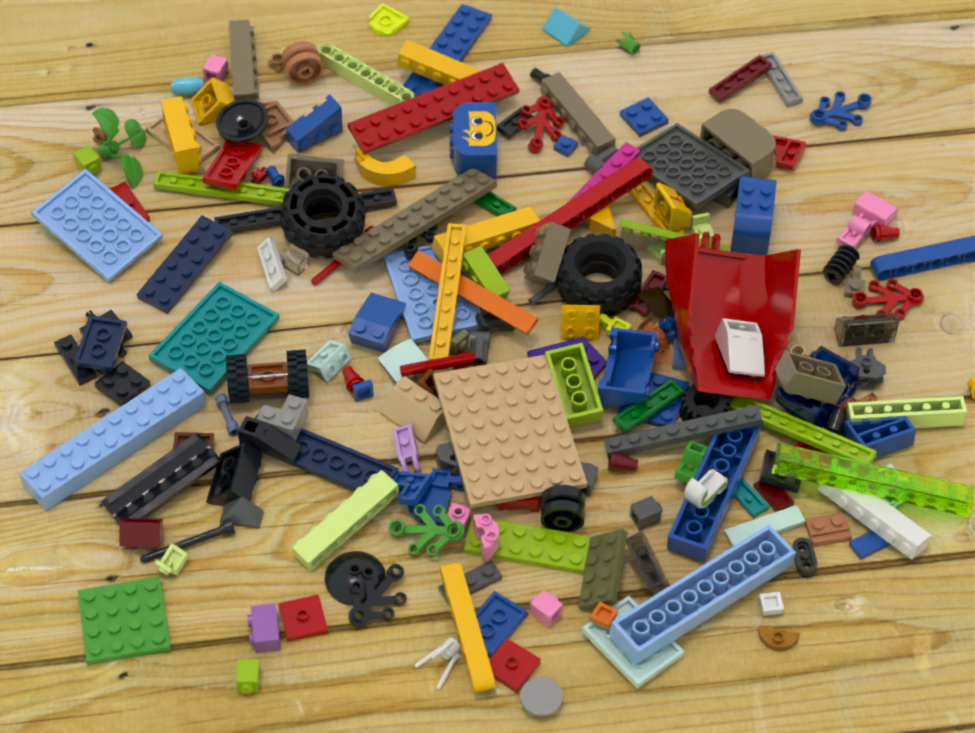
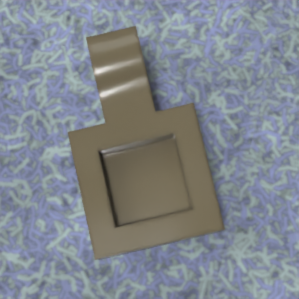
(854, 284)

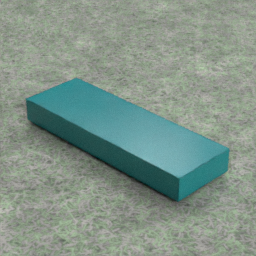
(750, 499)

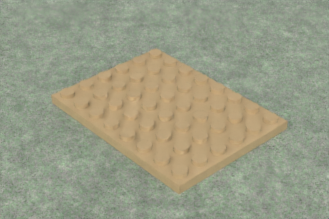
(508, 430)

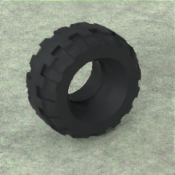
(322, 237)
(604, 256)

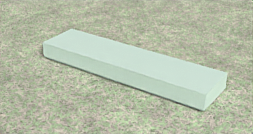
(779, 521)

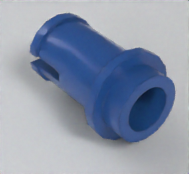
(276, 179)

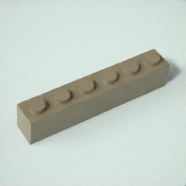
(242, 60)
(577, 114)

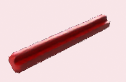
(437, 364)

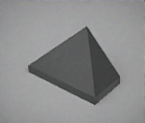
(242, 513)

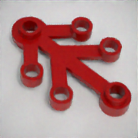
(543, 106)
(910, 297)

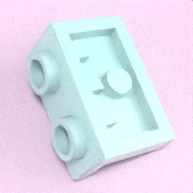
(329, 359)

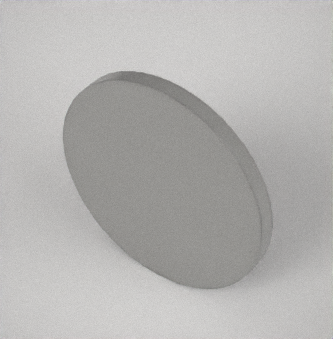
(541, 696)

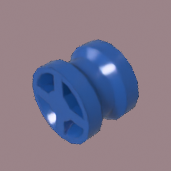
(669, 327)

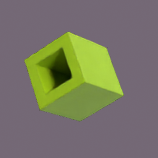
(87, 159)
(248, 675)

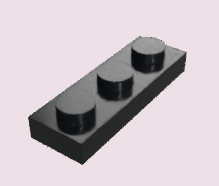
(68, 349)

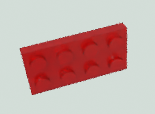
(232, 164)

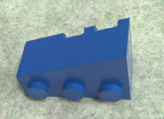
(317, 126)
(882, 436)

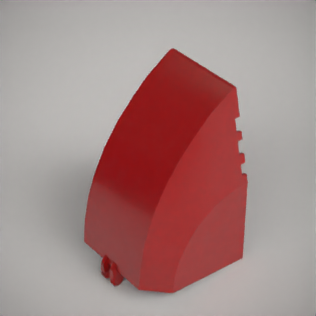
(732, 286)

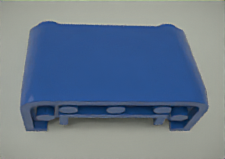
(628, 367)

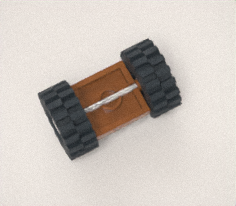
(267, 376)

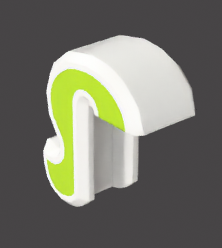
(702, 492)

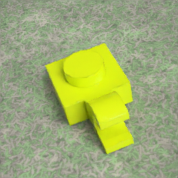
(606, 323)

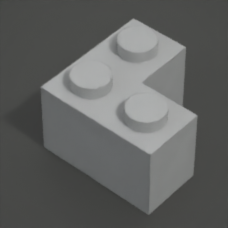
(289, 419)

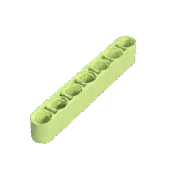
(363, 75)

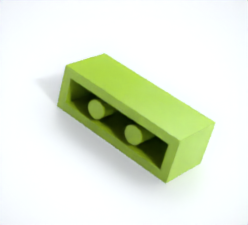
(483, 272)

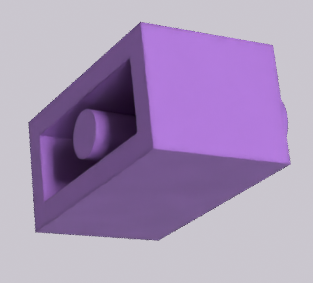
(265, 628)

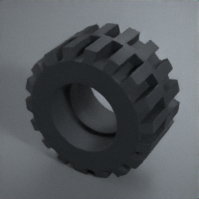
(692, 399)

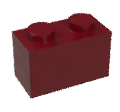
(141, 533)

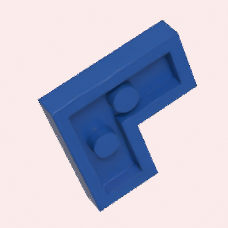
(412, 486)

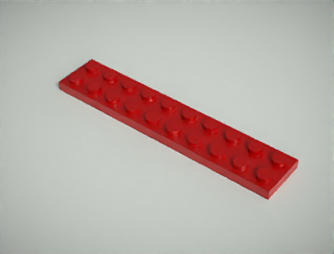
(430, 108)

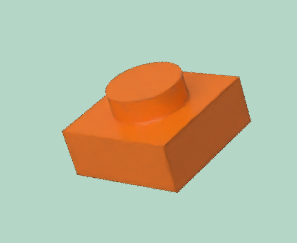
(603, 615)

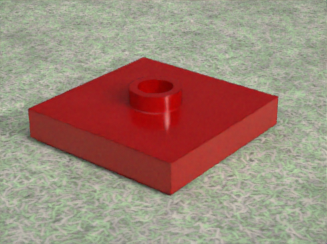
(302, 618)
(513, 665)

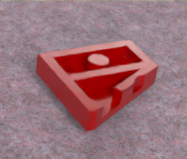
(788, 152)

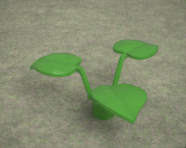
(109, 122)

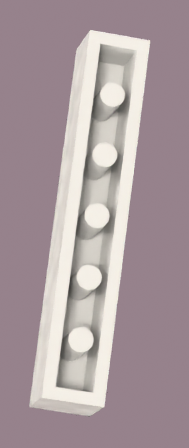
(881, 519)

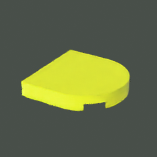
(387, 21)

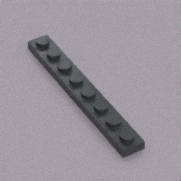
(684, 431)

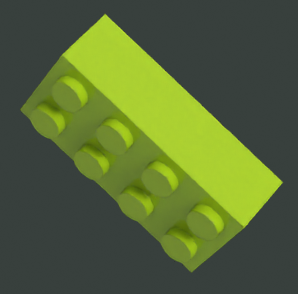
(575, 384)

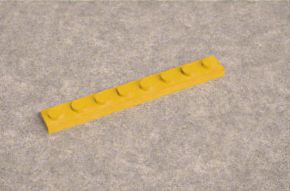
(448, 291)

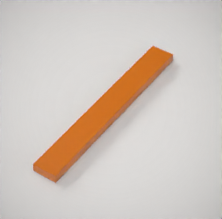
(477, 295)

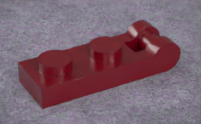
(654, 280)

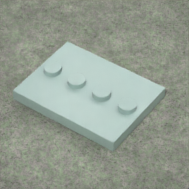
(643, 671)

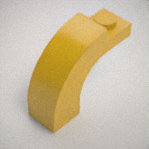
(385, 173)

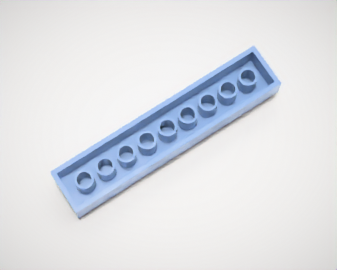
(112, 439)
(701, 594)

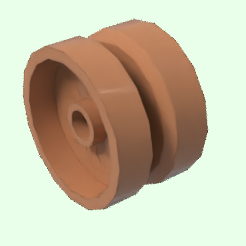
(302, 63)

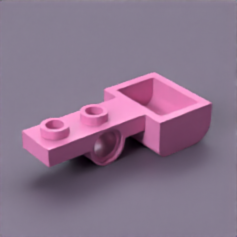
(867, 212)

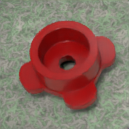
(258, 175)

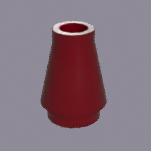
(620, 462)

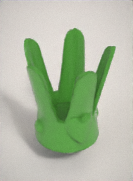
(631, 45)

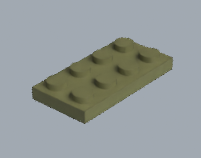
(603, 569)

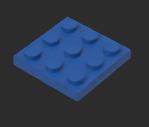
(668, 414)

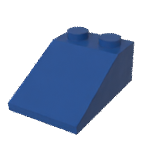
(376, 322)

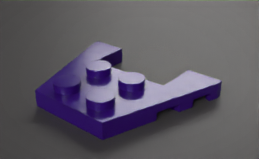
(596, 361)

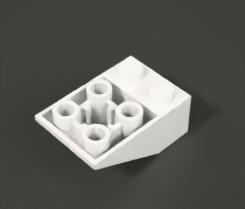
(741, 347)

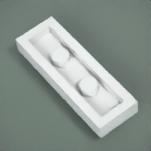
(272, 264)

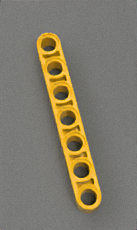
(467, 627)

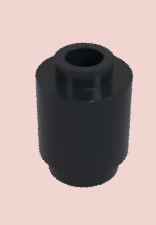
(835, 421)

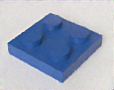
(644, 117)

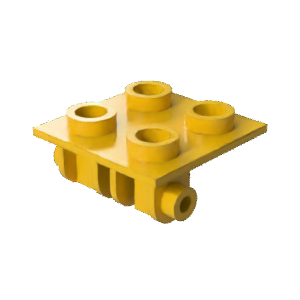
(580, 321)

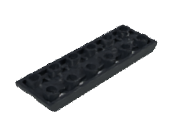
(163, 480)

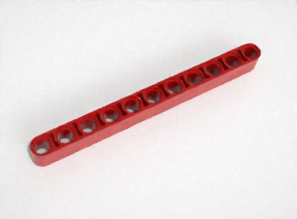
(574, 212)

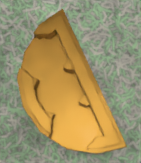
(777, 639)

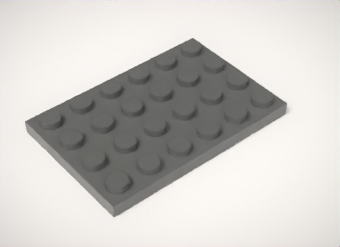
(690, 165)

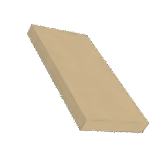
(206, 144)

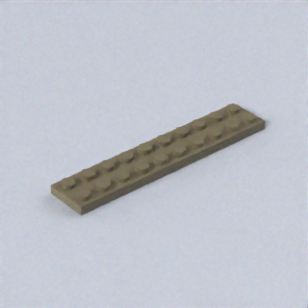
(414, 220)

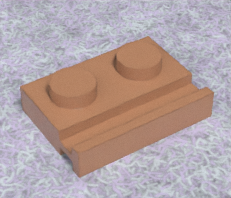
(828, 529)

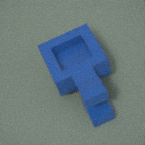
(445, 479)

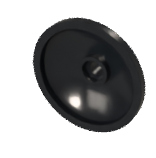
(242, 120)
(340, 575)

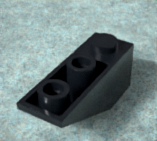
(267, 439)

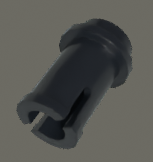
(538, 75)

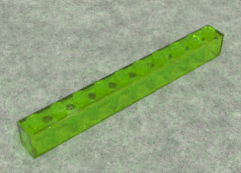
(873, 480)

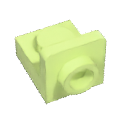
(701, 223)
(657, 251)

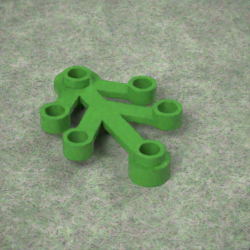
(429, 531)

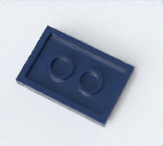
(100, 343)

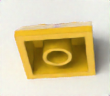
(211, 100)
(671, 208)

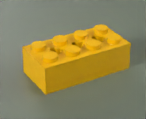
(181, 135)

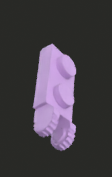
(407, 447)

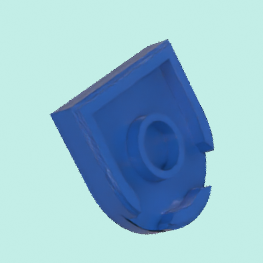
(430, 499)

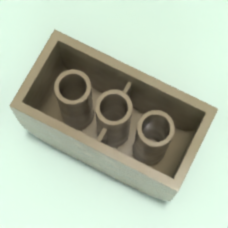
(742, 140)

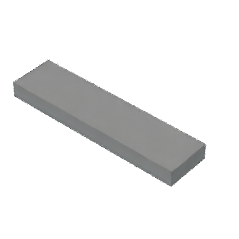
(782, 82)

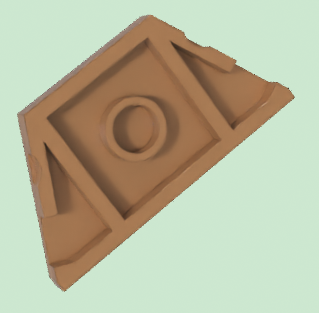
(278, 122)

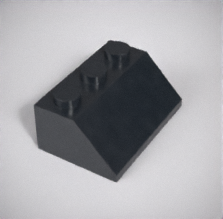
(235, 475)

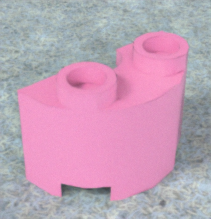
(488, 532)

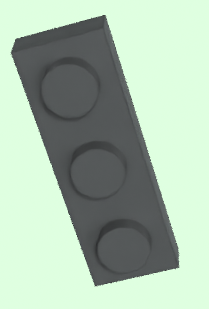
(478, 578)

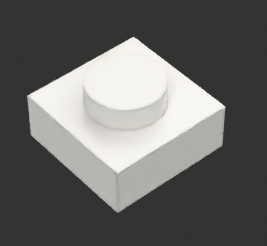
(771, 603)

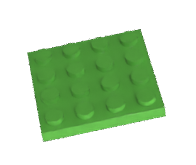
(124, 620)

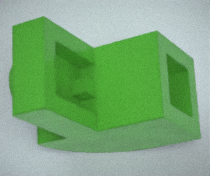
(691, 461)

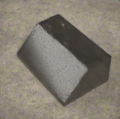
(866, 329)

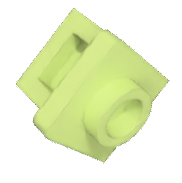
(172, 560)

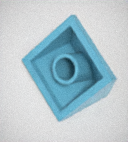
(564, 27)

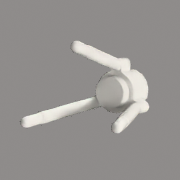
(447, 650)

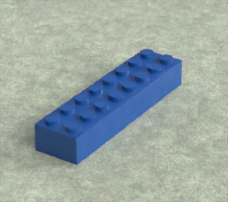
(697, 528)

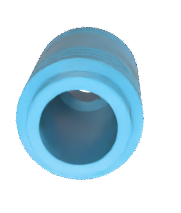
(186, 85)

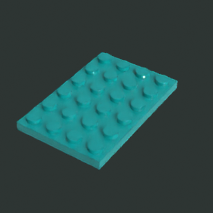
(216, 327)

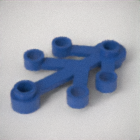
(821, 117)

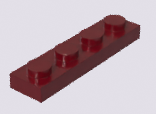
(740, 78)

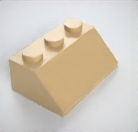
(414, 405)

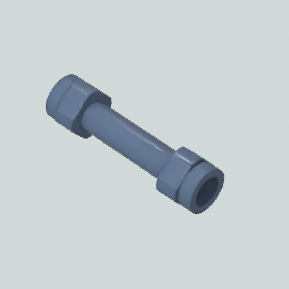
(222, 403)

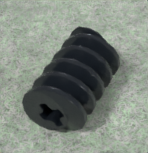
(840, 264)

